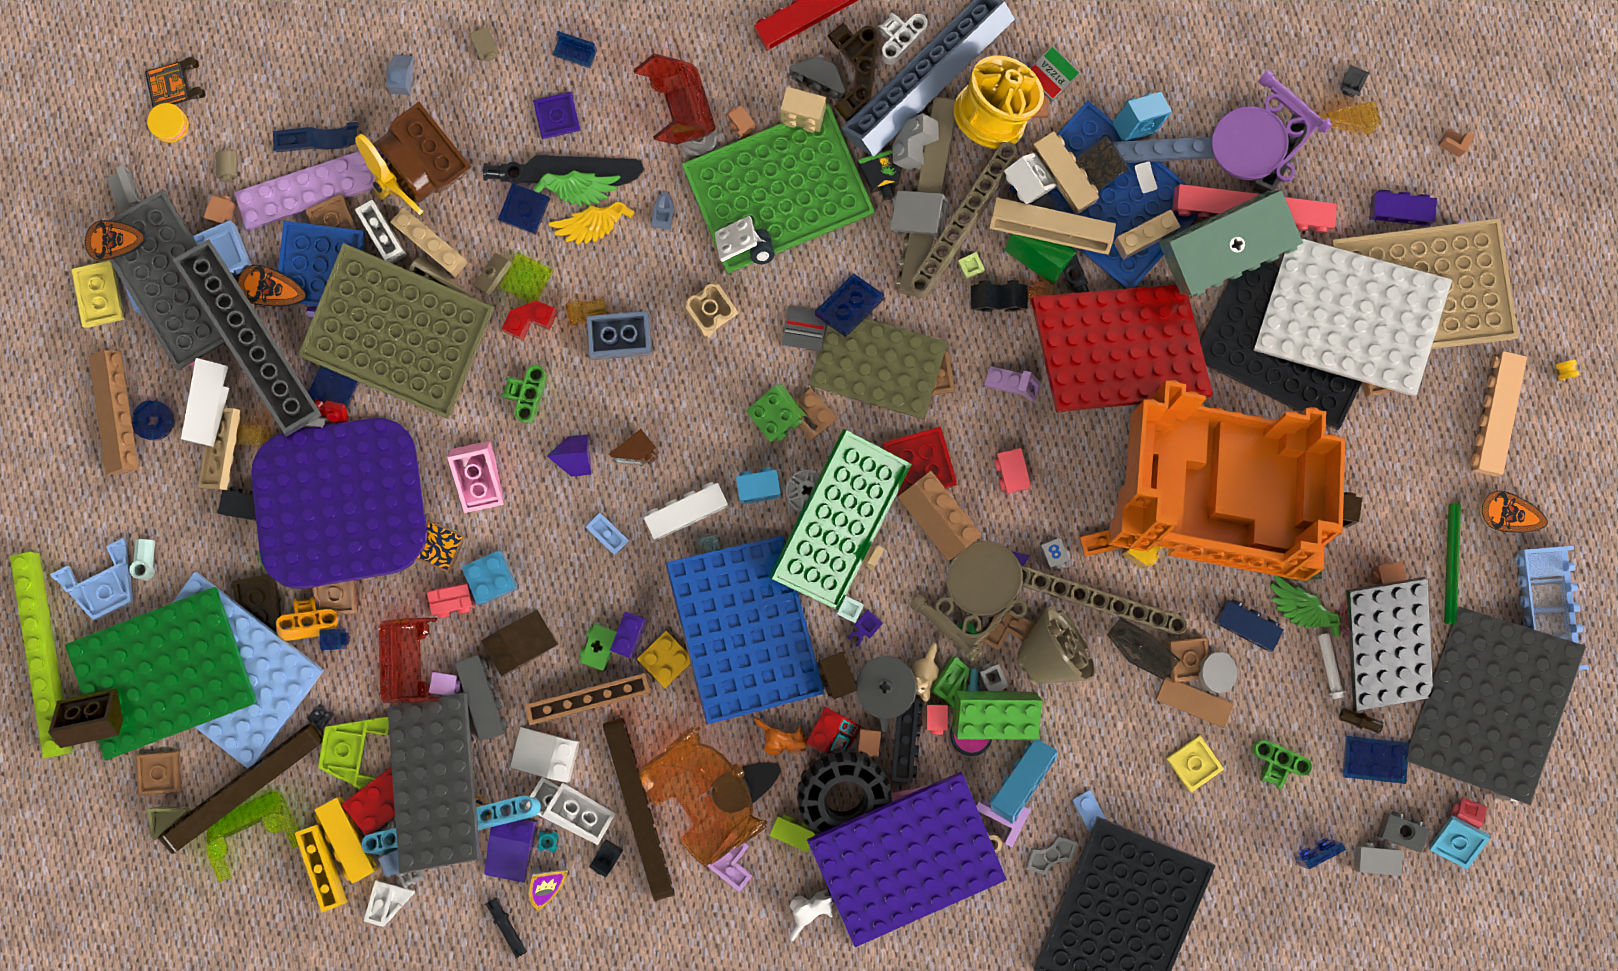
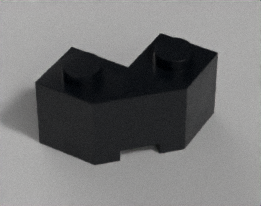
(991, 297)

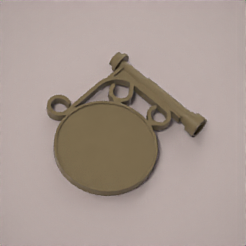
(983, 583)

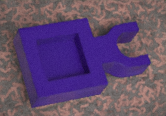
(866, 625)

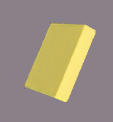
(1194, 763)

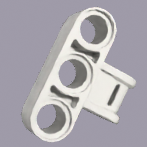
(894, 29)

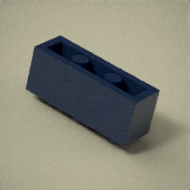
(1249, 625)

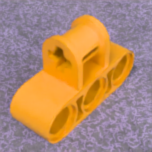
(304, 613)

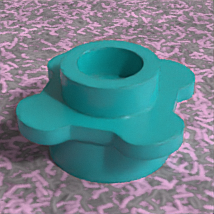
(552, 837)

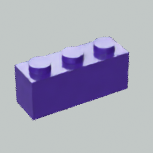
(1403, 208)

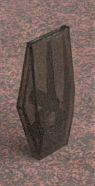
(1142, 649)

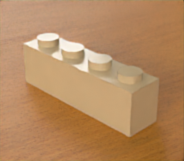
(1070, 179)
(429, 242)

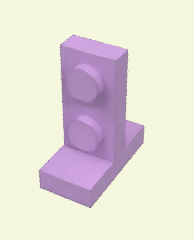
(1013, 382)
(1015, 828)

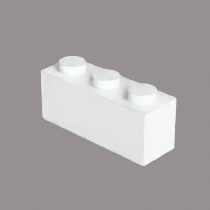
(381, 232)

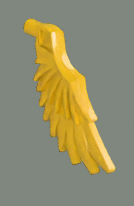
(591, 223)

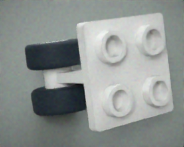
(741, 237)

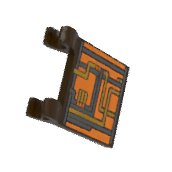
(170, 83)

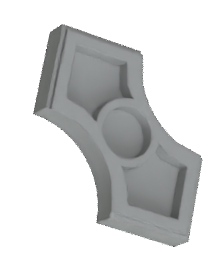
(1043, 859)

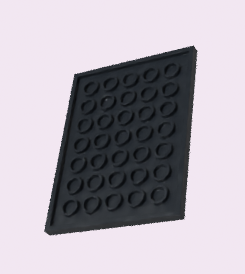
(1231, 342)
(1125, 904)

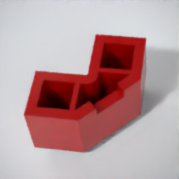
(520, 318)

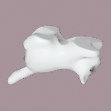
(808, 909)

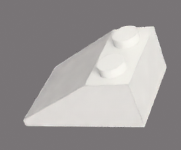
(545, 754)

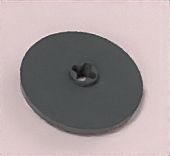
(898, 677)

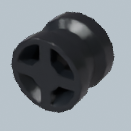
(320, 716)

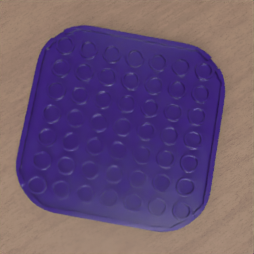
(338, 503)

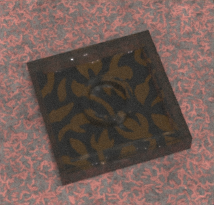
(1102, 163)

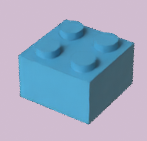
(1141, 116)
(758, 486)
(489, 577)

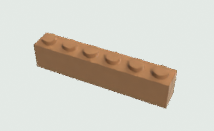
(113, 412)
(588, 699)

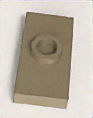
(492, 274)

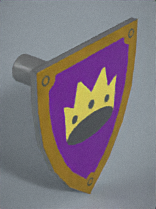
(544, 886)

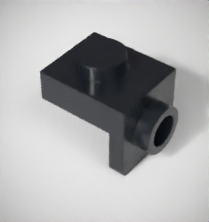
(1353, 81)
(606, 858)

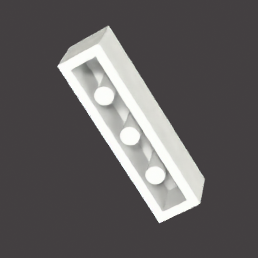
(686, 511)

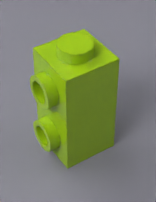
(791, 832)

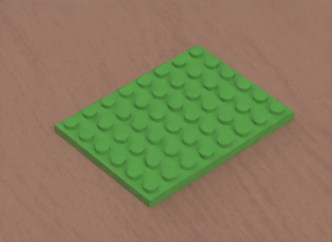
(785, 181)

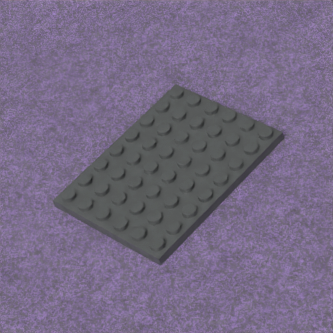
(1495, 705)

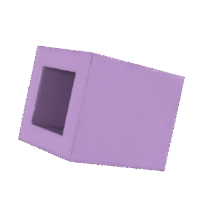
(445, 684)

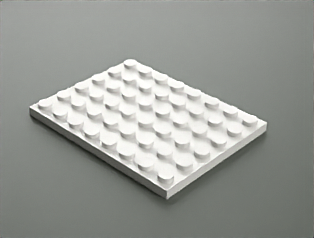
(1353, 316)

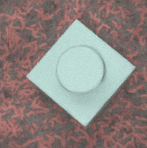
(850, 609)

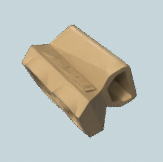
(710, 309)

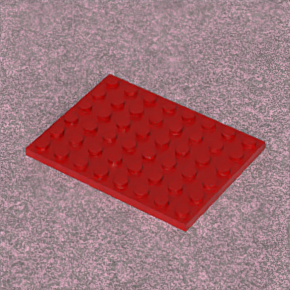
(1118, 346)

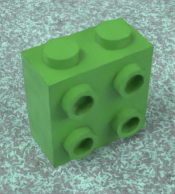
(776, 413)

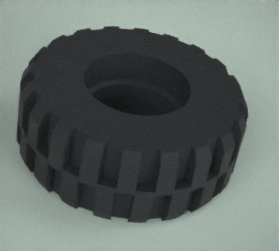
(837, 768)

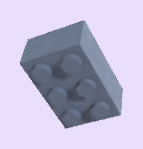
(619, 335)

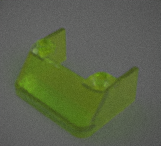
(270, 809)

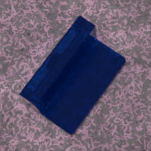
(575, 49)

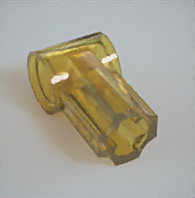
(579, 310)

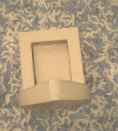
(873, 556)

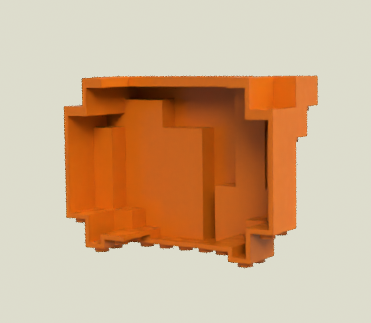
(1230, 485)

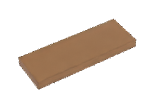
(1194, 702)

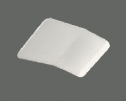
(1145, 177)

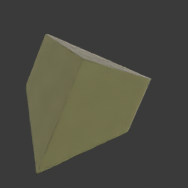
(163, 817)

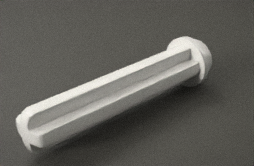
(1331, 666)

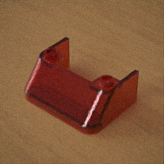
(684, 97)
(402, 660)

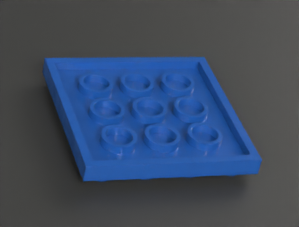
(311, 252)

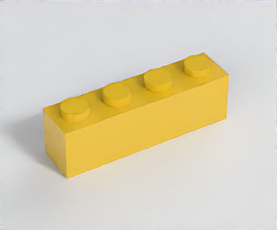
(346, 840)
(321, 867)

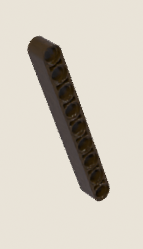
(240, 788)
(638, 810)

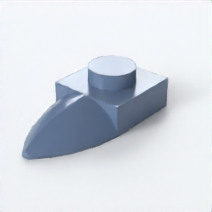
(663, 212)

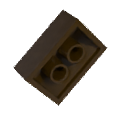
(86, 718)

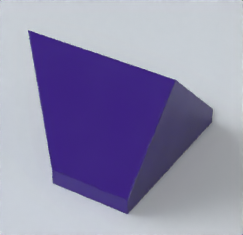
(573, 455)

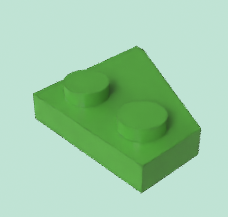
(951, 679)

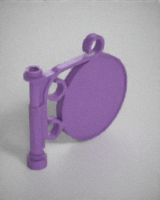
(1254, 140)

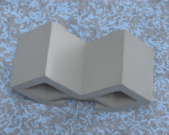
(911, 139)

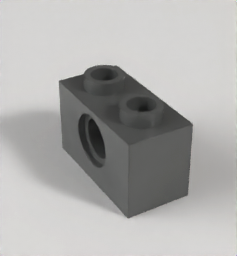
(1413, 839)

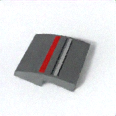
(803, 329)

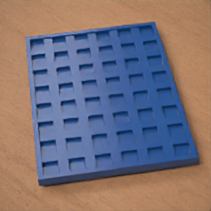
(743, 631)

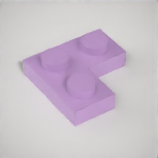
(732, 871)

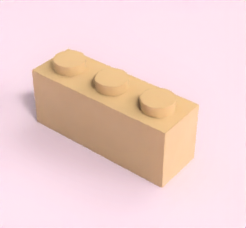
(1147, 234)

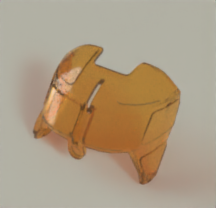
(721, 818)

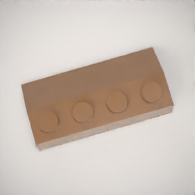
(939, 516)

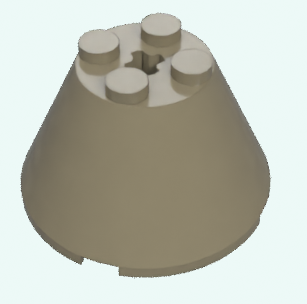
(1055, 651)

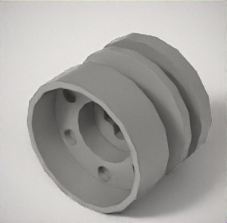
(795, 489)

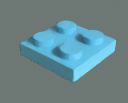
(1459, 842)

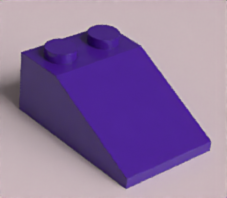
(510, 850)

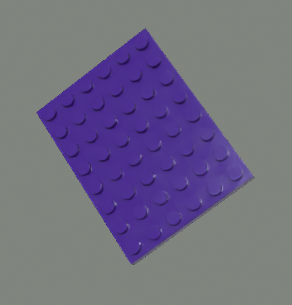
(907, 859)

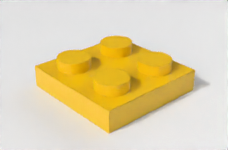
(665, 659)

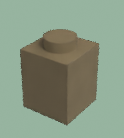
(484, 44)

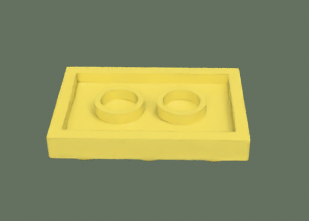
(97, 294)

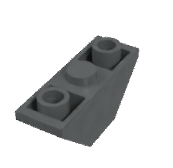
(820, 75)

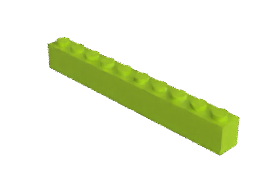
(38, 645)

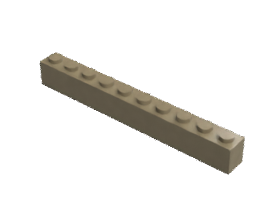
(930, 181)

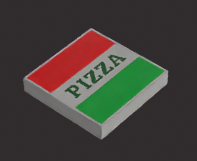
(1054, 73)

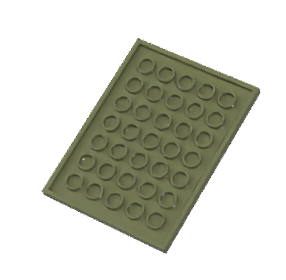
(396, 331)

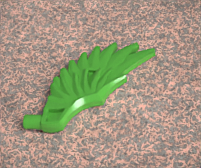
(578, 186)
(1303, 607)

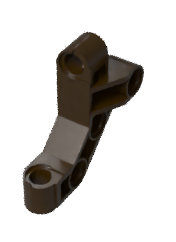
(856, 52)

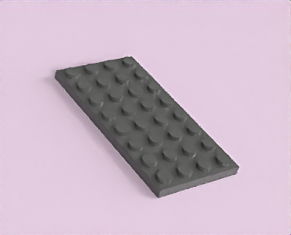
(159, 286)
(433, 784)

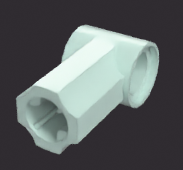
(143, 557)

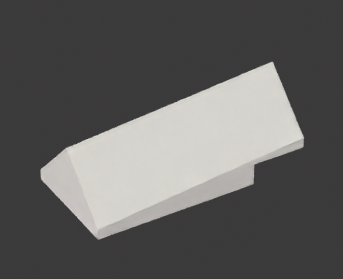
(205, 403)
(572, 810)

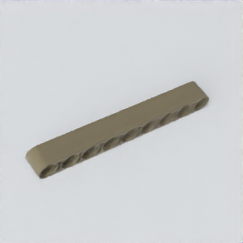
(965, 210)
(1107, 601)

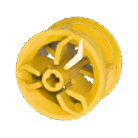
(998, 101)

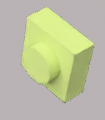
(971, 265)

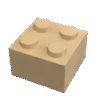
(803, 109)

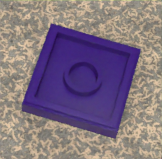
(556, 115)

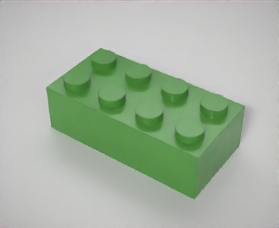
(996, 715)

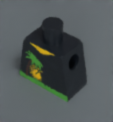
(880, 173)

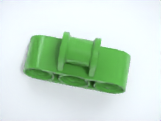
(517, 391)
(1277, 769)

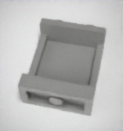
(919, 213)

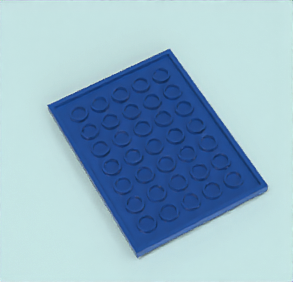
(1121, 200)

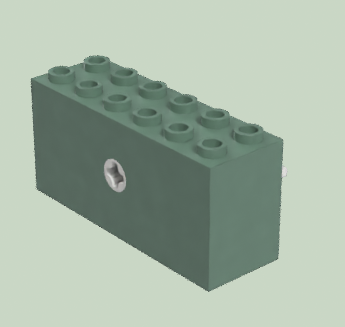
(1231, 243)

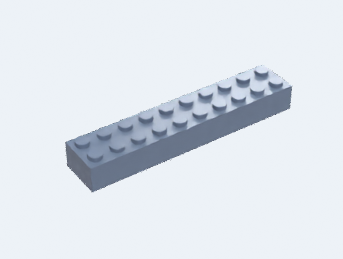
(927, 74)

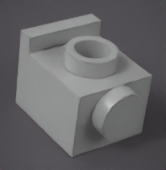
(1000, 681)

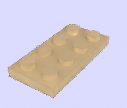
(218, 459)

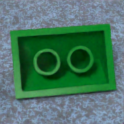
(1040, 256)

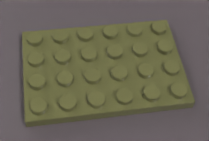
(880, 367)

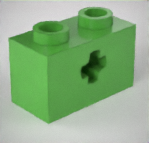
(588, 654)

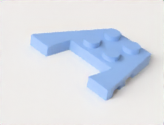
(104, 591)

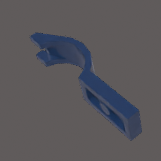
(315, 138)

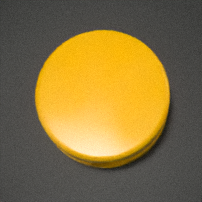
(167, 122)

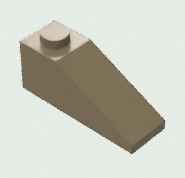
(427, 269)

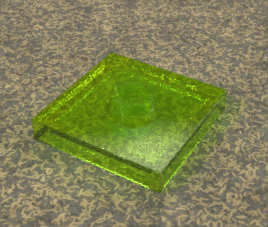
(526, 278)

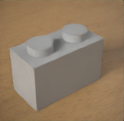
(1378, 860)

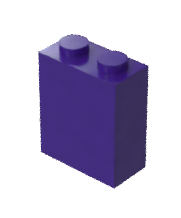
(629, 635)

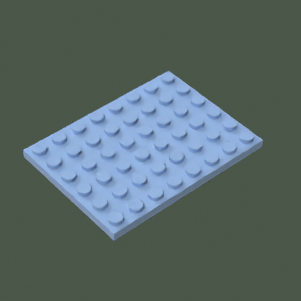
(277, 674)

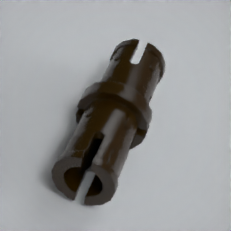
(1361, 720)

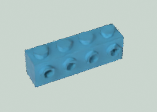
(1023, 781)

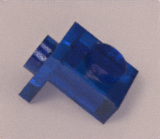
(334, 639)

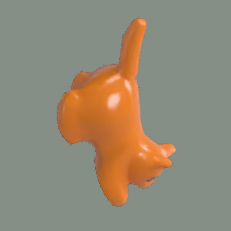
(778, 740)

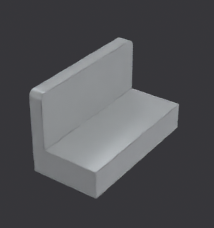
(124, 189)

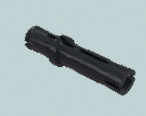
(505, 927)

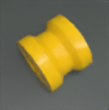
(1567, 370)

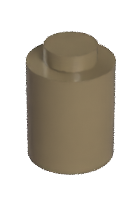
(226, 165)

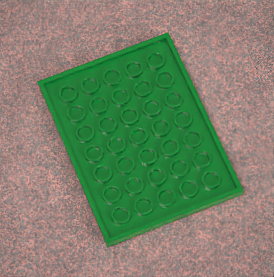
(168, 670)

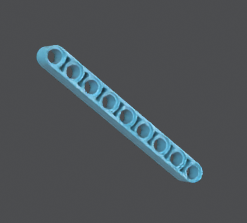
(498, 817)

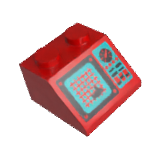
(833, 732)

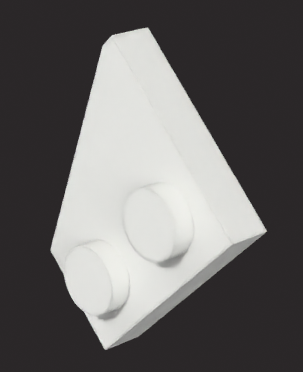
(386, 902)

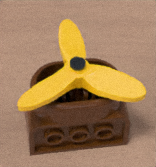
(412, 158)

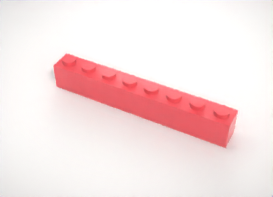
(1211, 201)

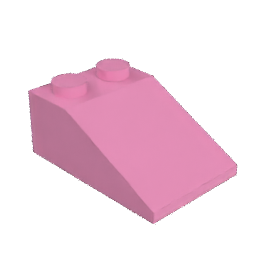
(476, 476)

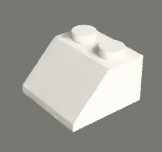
(1030, 178)

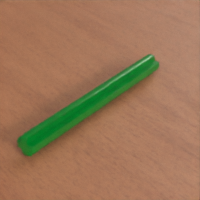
(1452, 564)

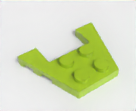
(344, 749)

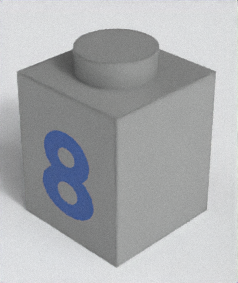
(1054, 554)

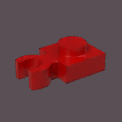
(333, 411)

